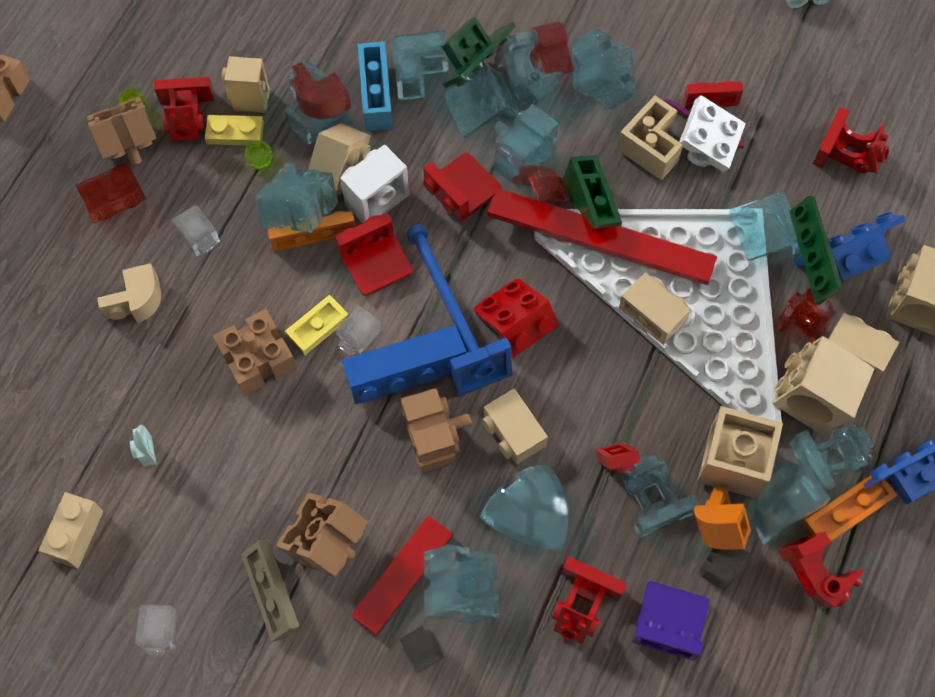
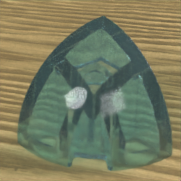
(786, 500)
(530, 509)

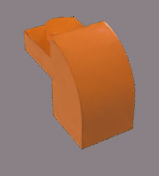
(722, 523)

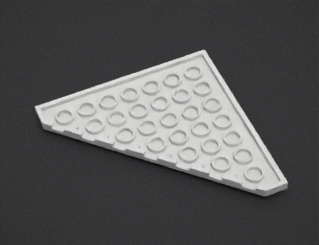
(730, 324)

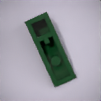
(591, 192)

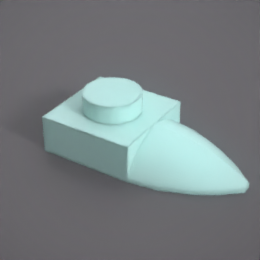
(142, 446)

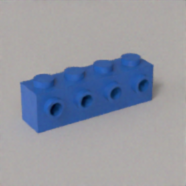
(402, 364)

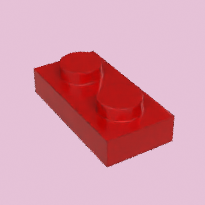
(722, 94)
(618, 457)

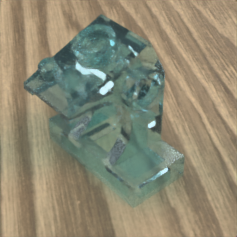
(518, 68)
(852, 444)
(662, 513)

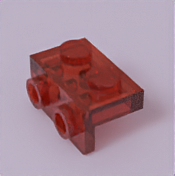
(545, 182)
(110, 192)
(807, 315)

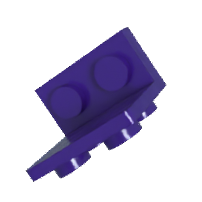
(671, 621)

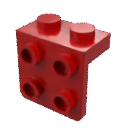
(460, 185)
(373, 254)
(518, 315)

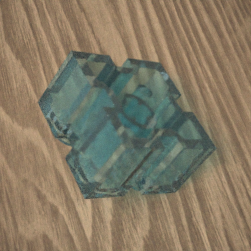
(603, 69)
(526, 143)
(296, 199)
(461, 584)

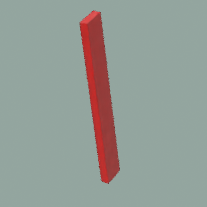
(610, 240)

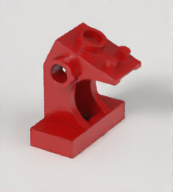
(184, 115)
(839, 135)
(807, 563)
(589, 585)

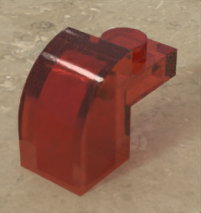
(553, 48)
(320, 98)

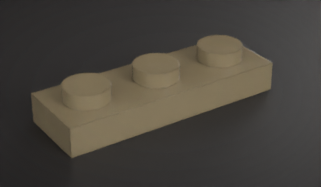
(270, 590)

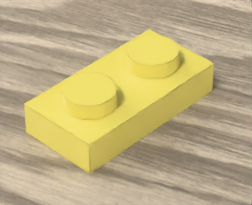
(233, 129)
(316, 325)

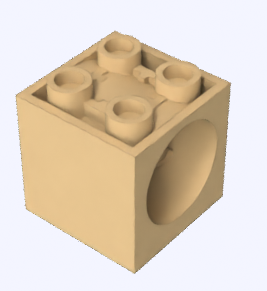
(915, 298)
(822, 385)
(740, 452)

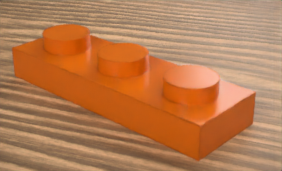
(326, 230)
(850, 509)

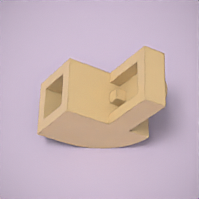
(139, 299)

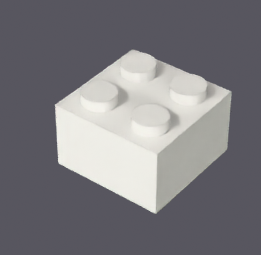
(375, 184)

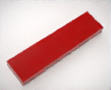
(400, 576)

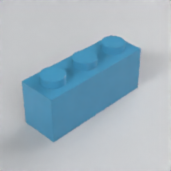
(375, 86)

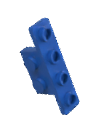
(862, 247)
(910, 475)

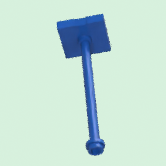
(478, 366)

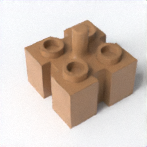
(12, 81)
(122, 129)
(255, 352)
(432, 430)
(323, 534)

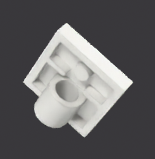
(711, 135)

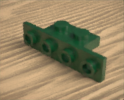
(470, 47)
(815, 250)

